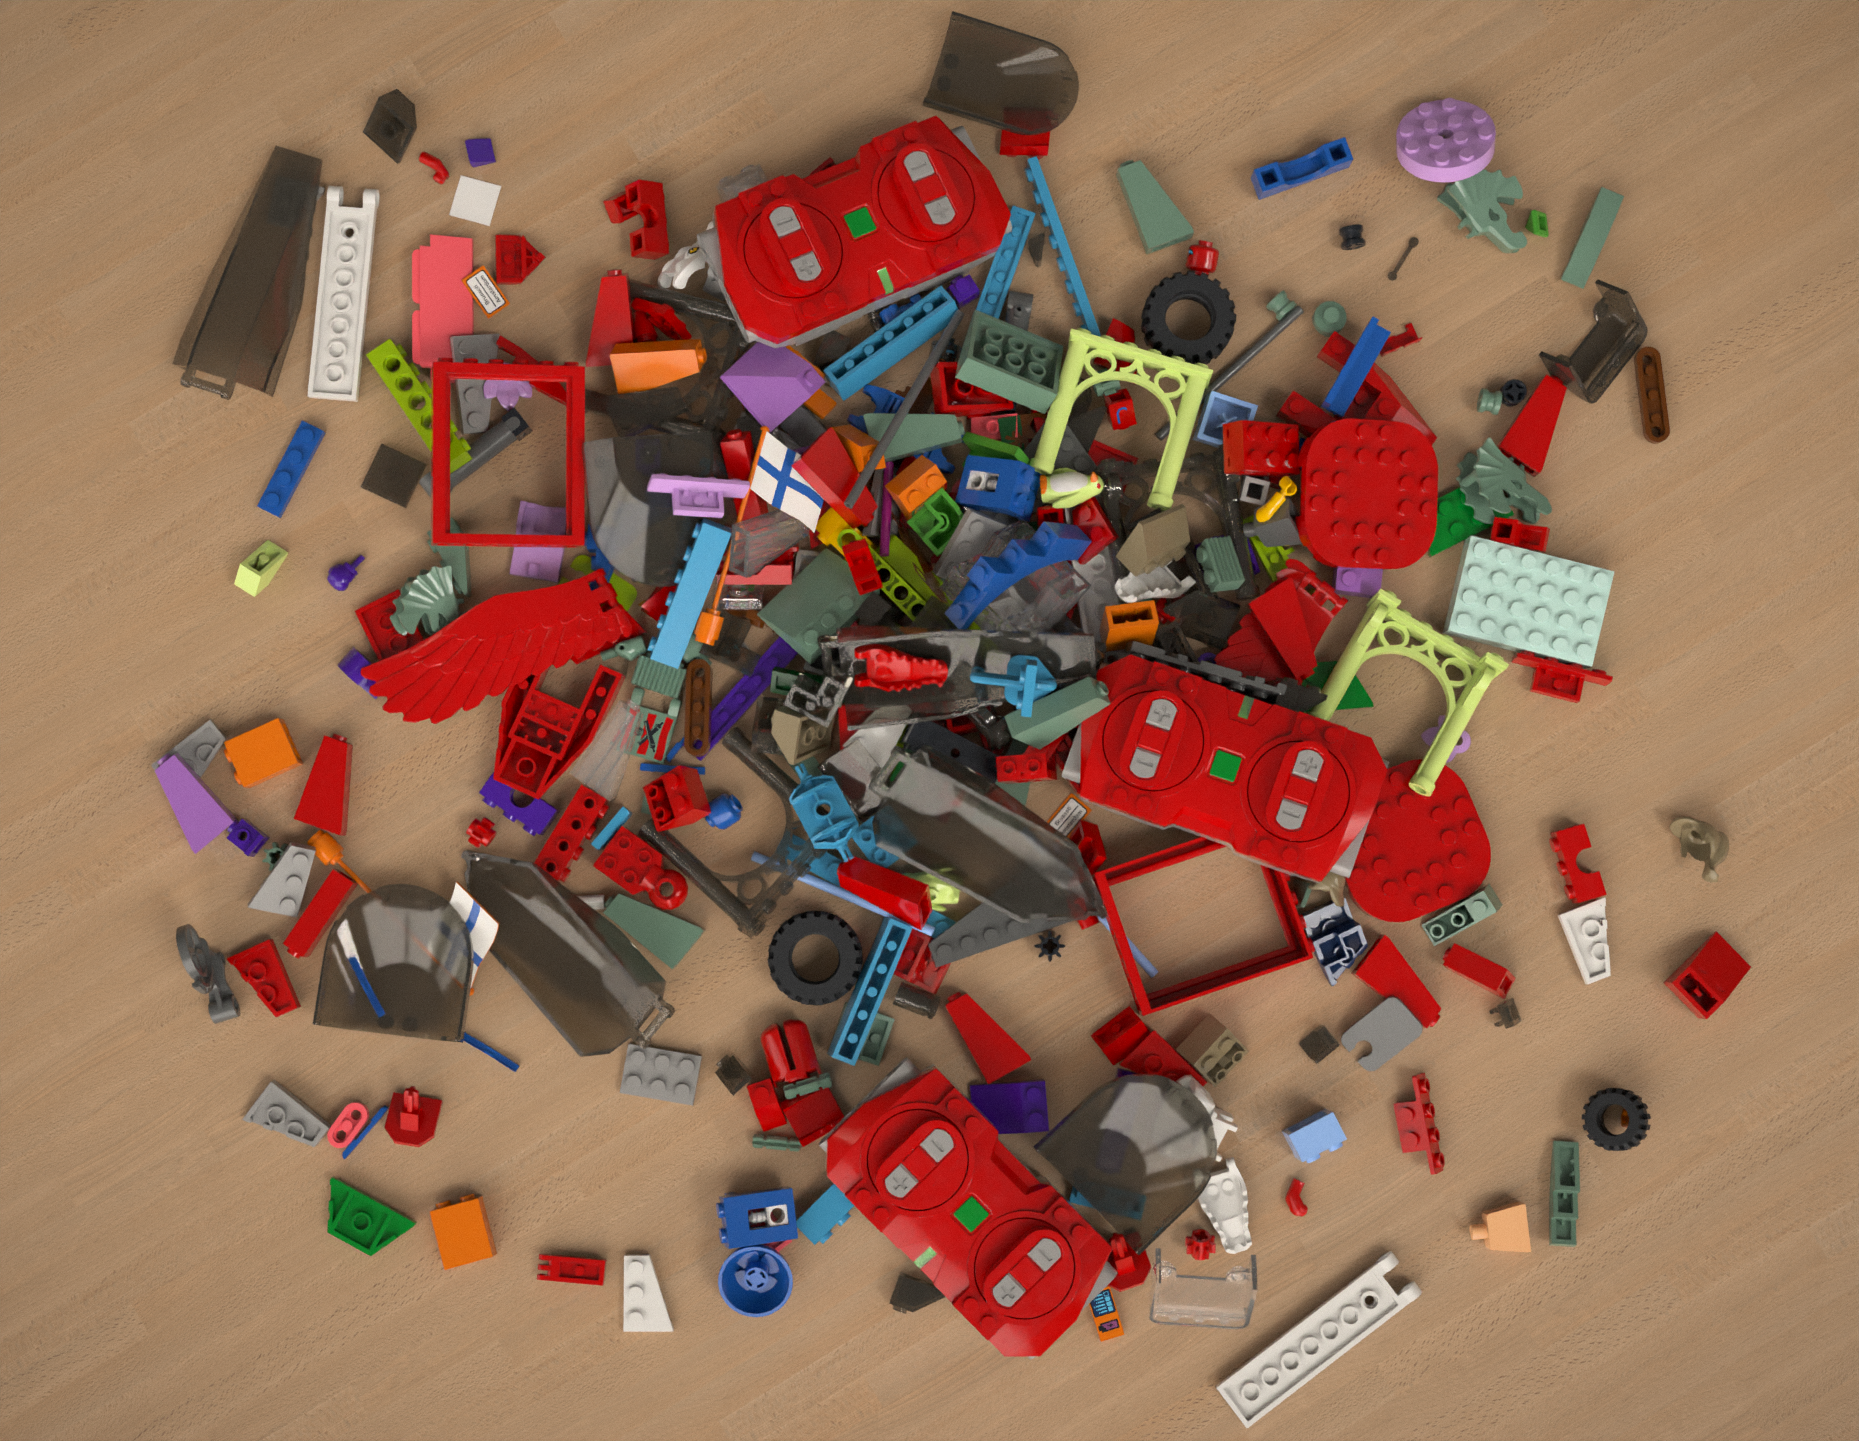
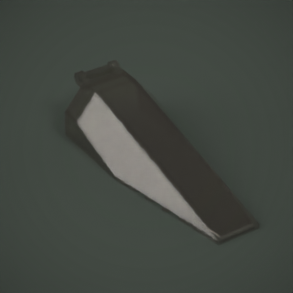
(256, 284)
(1065, 655)

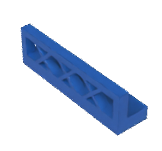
(1356, 368)

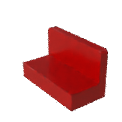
(1120, 1035)

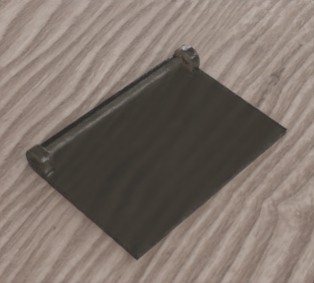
(853, 770)

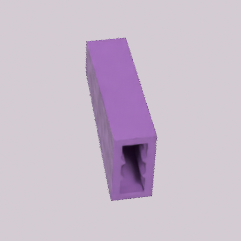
(193, 802)

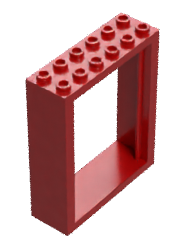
(520, 370)
(1284, 901)

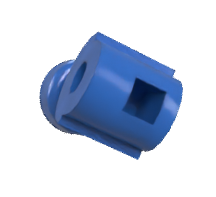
(894, 311)

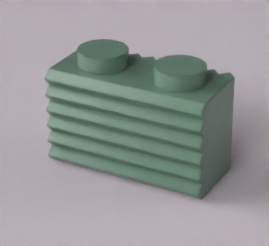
(1220, 564)
(659, 677)

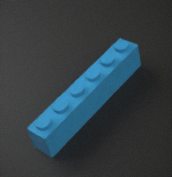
(891, 343)
(690, 593)
(869, 991)
(824, 1214)

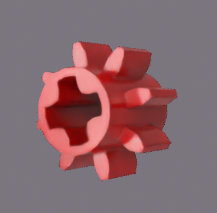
(481, 832)
(1200, 1244)

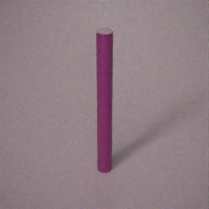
(886, 511)

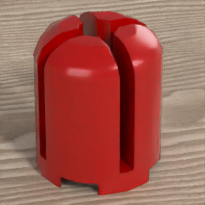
(801, 1049)

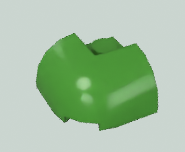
(937, 521)

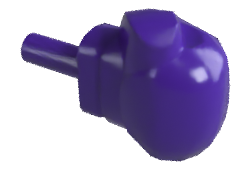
(342, 575)

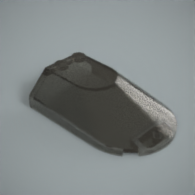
(1002, 78)

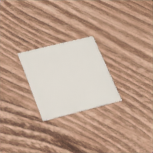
(475, 200)

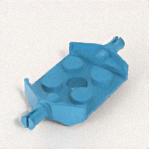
(829, 830)

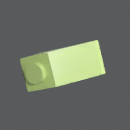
(260, 567)

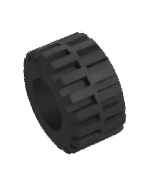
(1595, 1119)

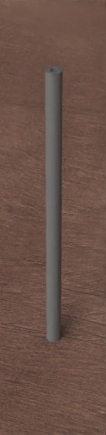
(1243, 360)

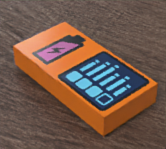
(1106, 1315)

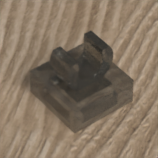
(1509, 1013)

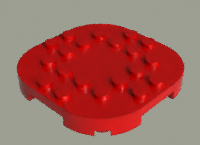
(1367, 494)
(1419, 848)

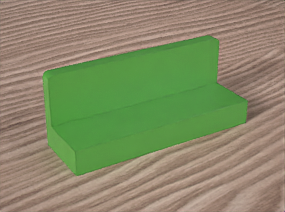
(992, 448)

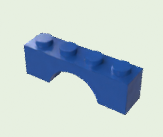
(1315, 165)

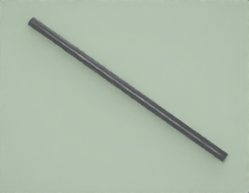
(903, 409)

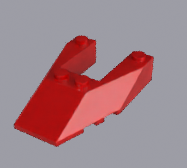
(1376, 399)
(546, 735)

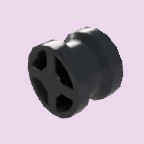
(1352, 237)
(1517, 390)

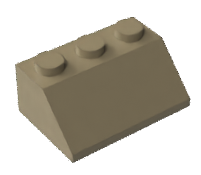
(1156, 541)
(799, 735)

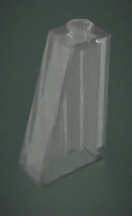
(763, 540)
(608, 755)

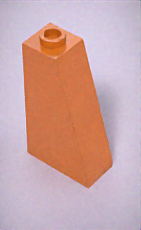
(656, 363)

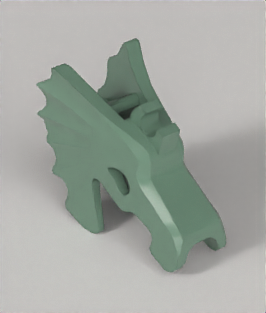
(1478, 207)
(1487, 476)
(428, 598)

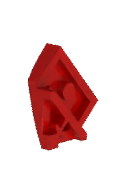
(515, 259)

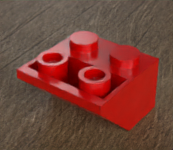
(677, 798)

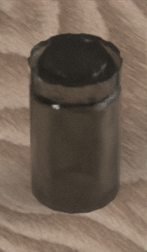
(917, 1000)

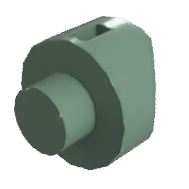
(1329, 318)

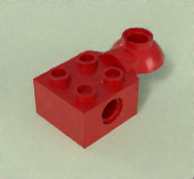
(639, 869)

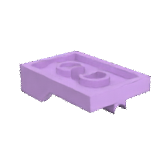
(539, 561)

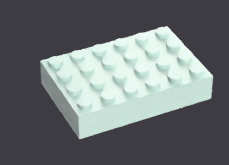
(1528, 602)

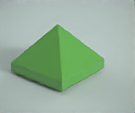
(1537, 223)

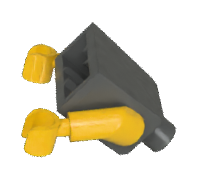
(1276, 519)

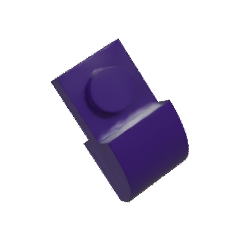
(351, 666)

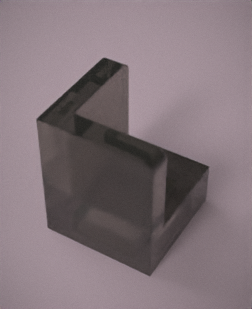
(1319, 1044)

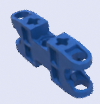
(884, 403)

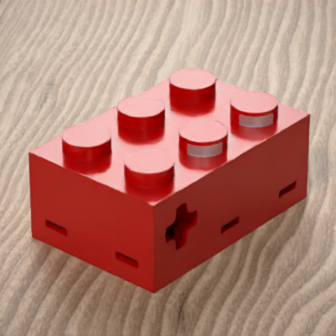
(1261, 448)

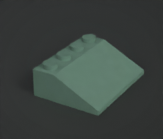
(1010, 362)
(815, 604)

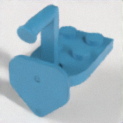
(1024, 681)

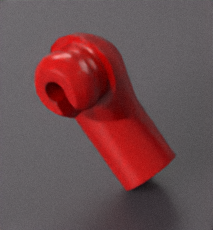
(437, 165)
(1294, 1200)

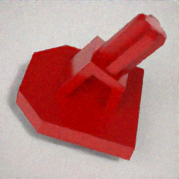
(412, 1118)
(1130, 1267)

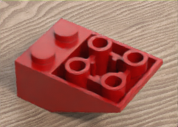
(1708, 976)

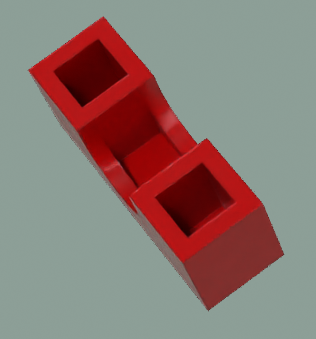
(648, 200)
(1567, 845)

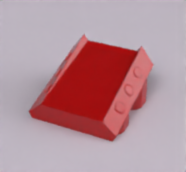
(1031, 145)
(812, 1114)

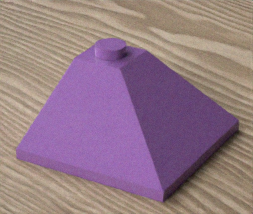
(771, 383)

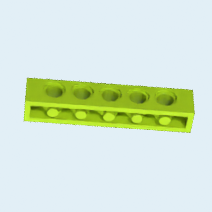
(384, 359)

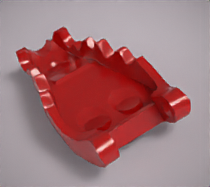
(895, 670)

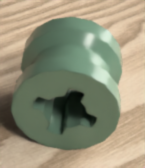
(1281, 305)
(1489, 401)

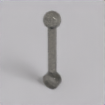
(1413, 242)

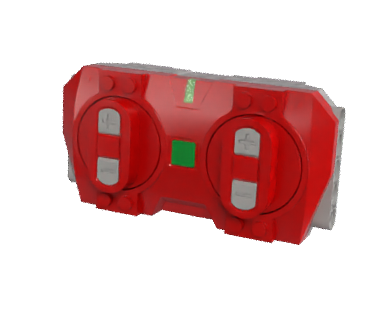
(856, 235)
(1227, 769)
(968, 1210)

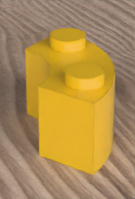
(830, 527)

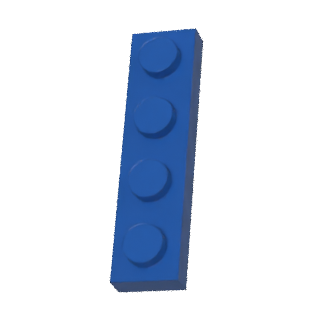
(291, 469)

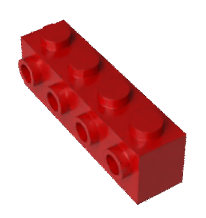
(571, 833)

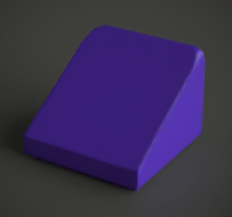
(480, 152)

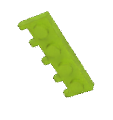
(1271, 557)

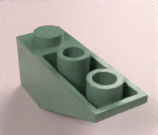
(458, 559)
(1462, 915)

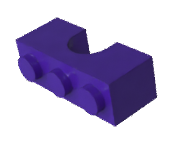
(536, 816)

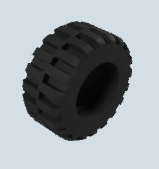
(1197, 289)
(781, 962)

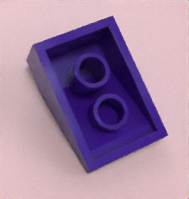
(1013, 1105)

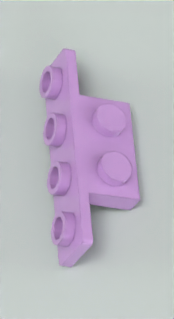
(698, 495)

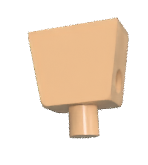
(1504, 1228)

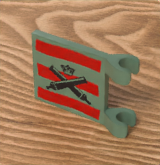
(655, 729)

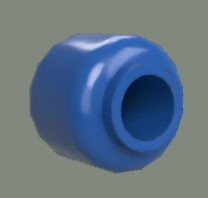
(724, 811)

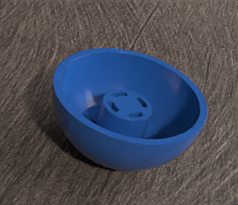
(754, 1292)

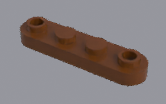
(1652, 395)
(698, 707)

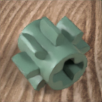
(1106, 387)
(270, 858)

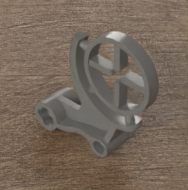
(208, 973)

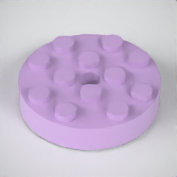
(1459, 154)

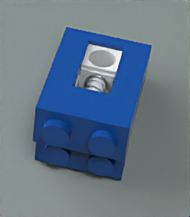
(1013, 492)
(735, 1219)

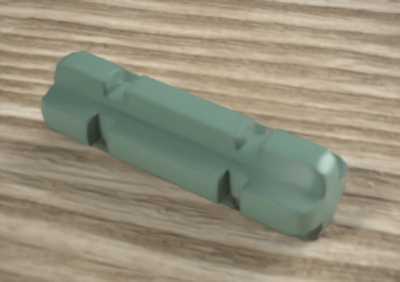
(807, 1085)
(776, 1142)

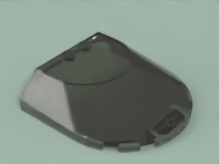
(637, 525)
(413, 958)
(1136, 1153)

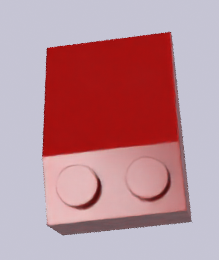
(959, 397)

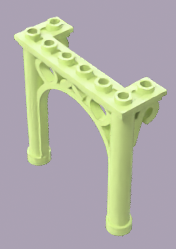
(1085, 347)
(1484, 669)

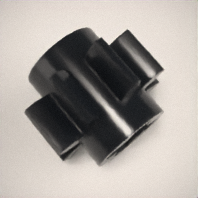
(1044, 941)

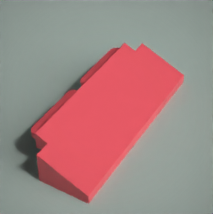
(442, 296)

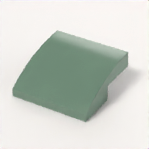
(876, 1038)

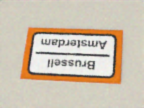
(485, 292)
(1069, 815)

